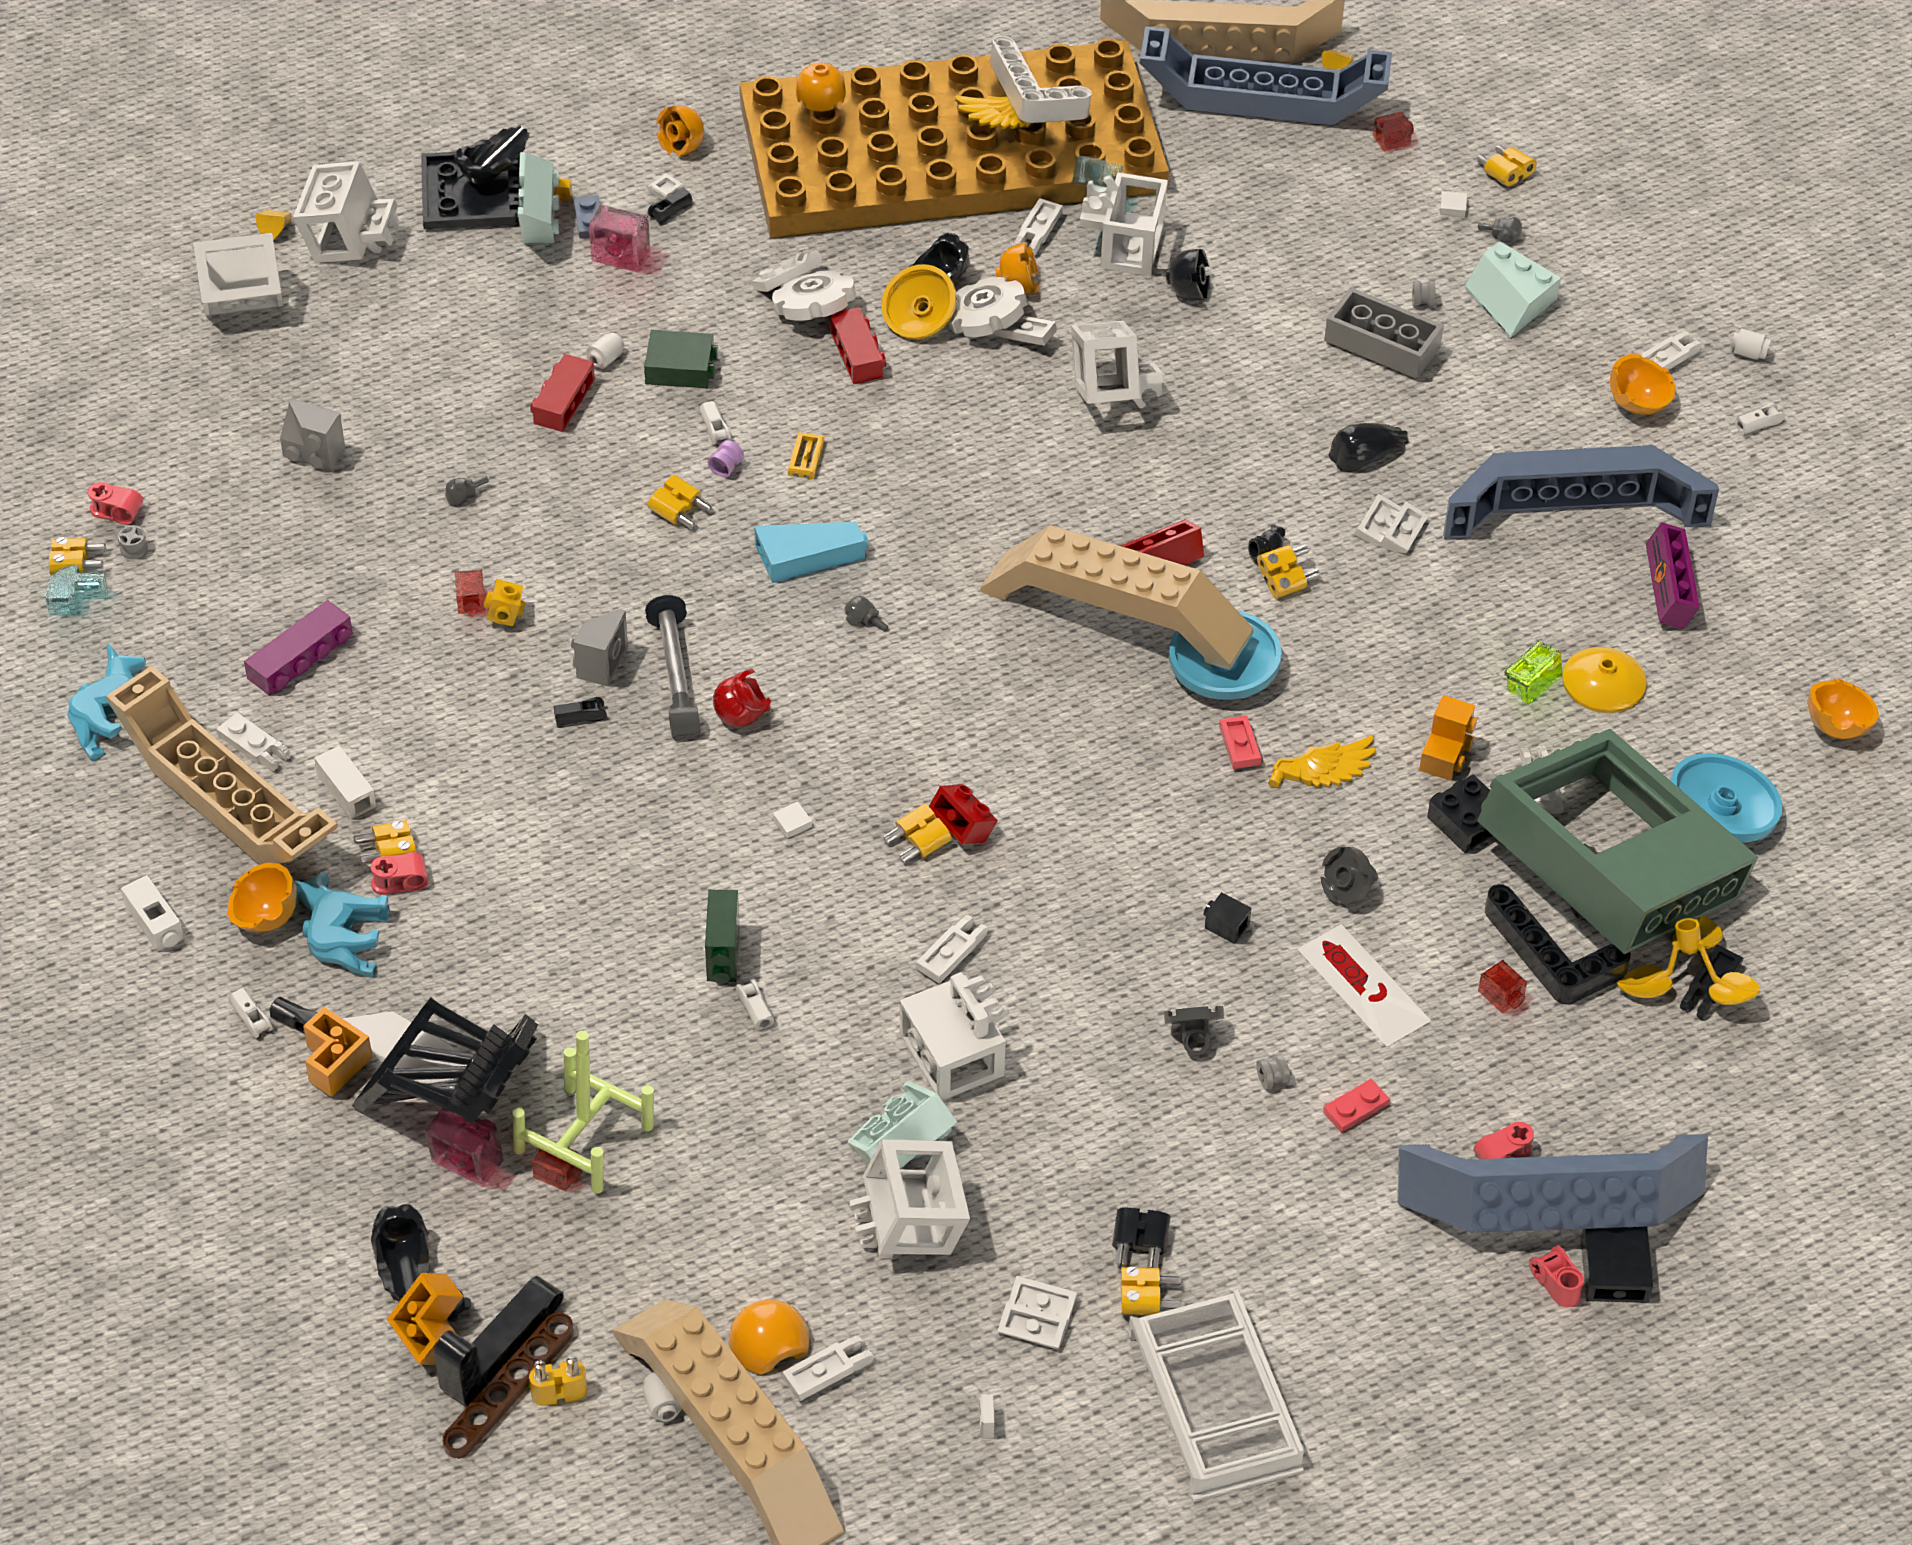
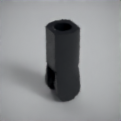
(670, 205)
(582, 711)
(290, 1013)

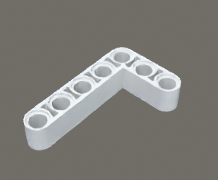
(1028, 100)

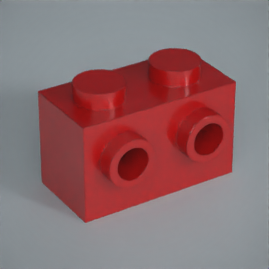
(963, 814)

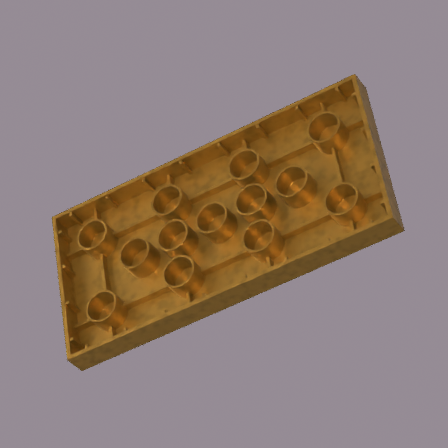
(910, 156)

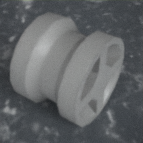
(1423, 293)
(132, 542)
(1273, 1071)

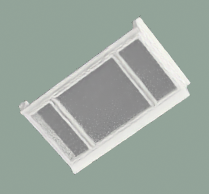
(1219, 1396)

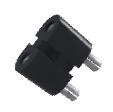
(1140, 1232)

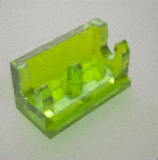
(1534, 671)

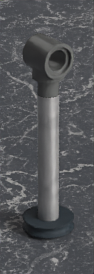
(665, 614)

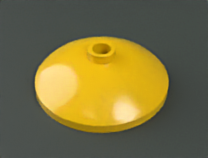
(912, 291)
(1604, 679)

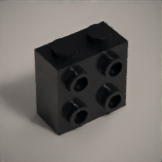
(1458, 810)

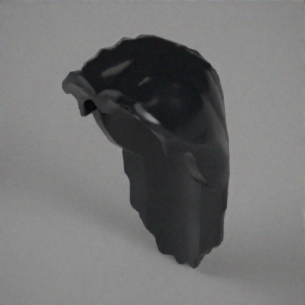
(492, 156)
(948, 255)
(1365, 443)
(400, 1247)

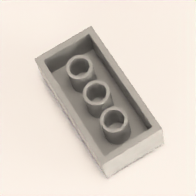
(1383, 332)

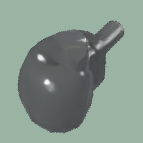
(1504, 229)
(462, 488)
(862, 610)

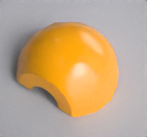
(1641, 385)
(1841, 709)
(263, 898)
(767, 1334)

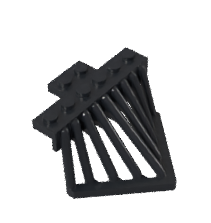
(473, 1086)

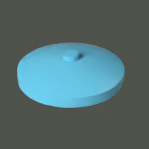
(1249, 675)
(1731, 793)

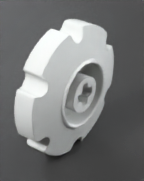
(814, 295)
(987, 307)

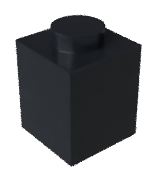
(1227, 917)

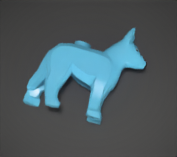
(90, 706)
(332, 919)

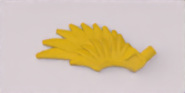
(991, 111)
(1325, 764)

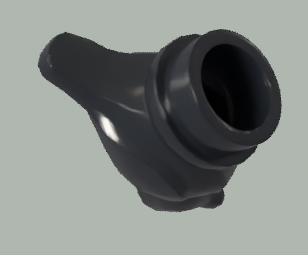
(1268, 541)

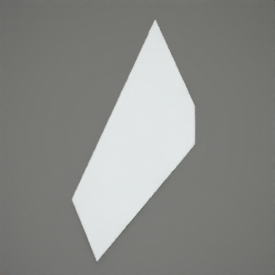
(386, 1030)

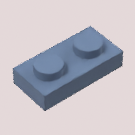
(585, 209)

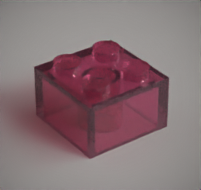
(619, 238)
(465, 1147)

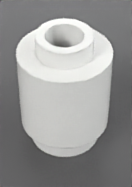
(1750, 344)
(605, 350)
(659, 1399)

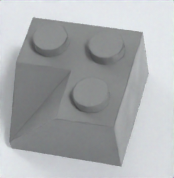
(312, 435)
(600, 647)

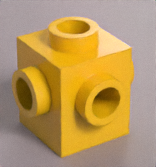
(504, 602)

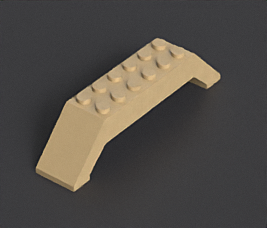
(1230, 29)
(1126, 584)
(212, 775)
(735, 1420)

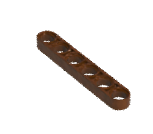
(504, 1382)

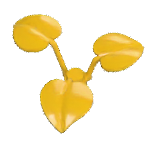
(1691, 937)

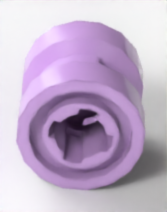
(727, 456)

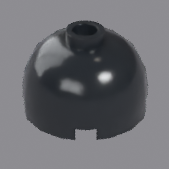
(1188, 275)

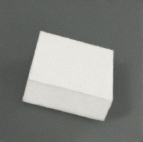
(665, 186)
(1453, 204)
(792, 820)
(986, 1416)

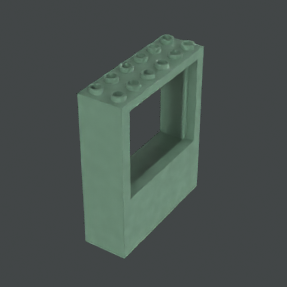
(1640, 885)

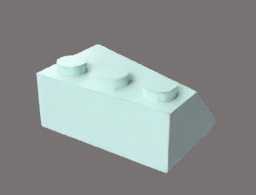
(538, 199)
(1512, 287)
(913, 1116)

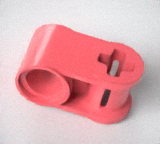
(116, 504)
(402, 873)
(1506, 1143)
(1557, 1273)

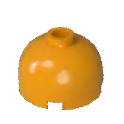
(820, 87)
(680, 124)
(1020, 265)

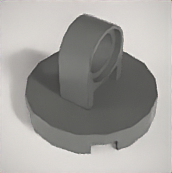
(1347, 875)
(1194, 1021)

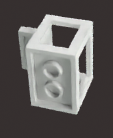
(345, 198)
(1128, 238)
(239, 277)
(1133, 375)
(952, 1028)
(912, 1207)

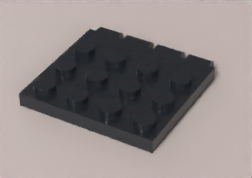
(455, 202)

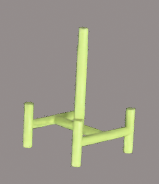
(578, 1079)

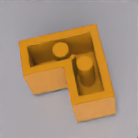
(1449, 738)
(338, 1051)
(423, 1314)

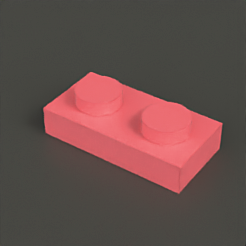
(1240, 742)
(1356, 1105)

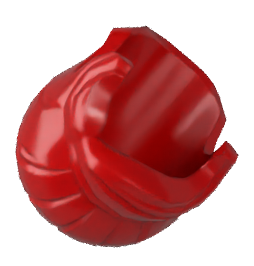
(740, 700)

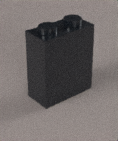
(1617, 1264)

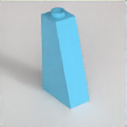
(808, 548)

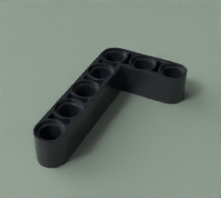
(1562, 978)
(468, 1367)

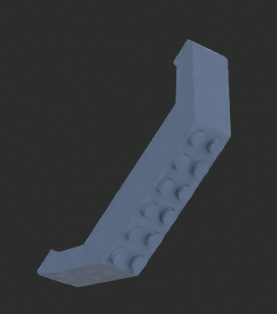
(1263, 87)
(1580, 481)
(1553, 1189)

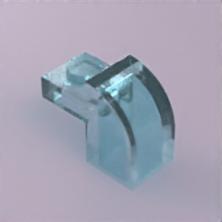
(1094, 170)
(69, 586)

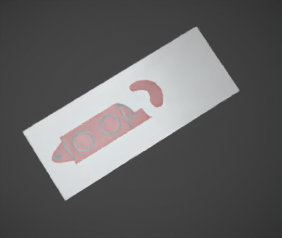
(1364, 985)

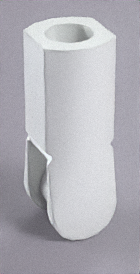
(1759, 419)
(714, 422)
(755, 1005)
(249, 1012)

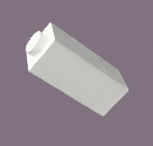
(345, 782)
(152, 913)

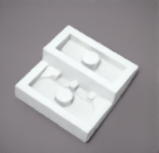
(1391, 525)
(1037, 1312)

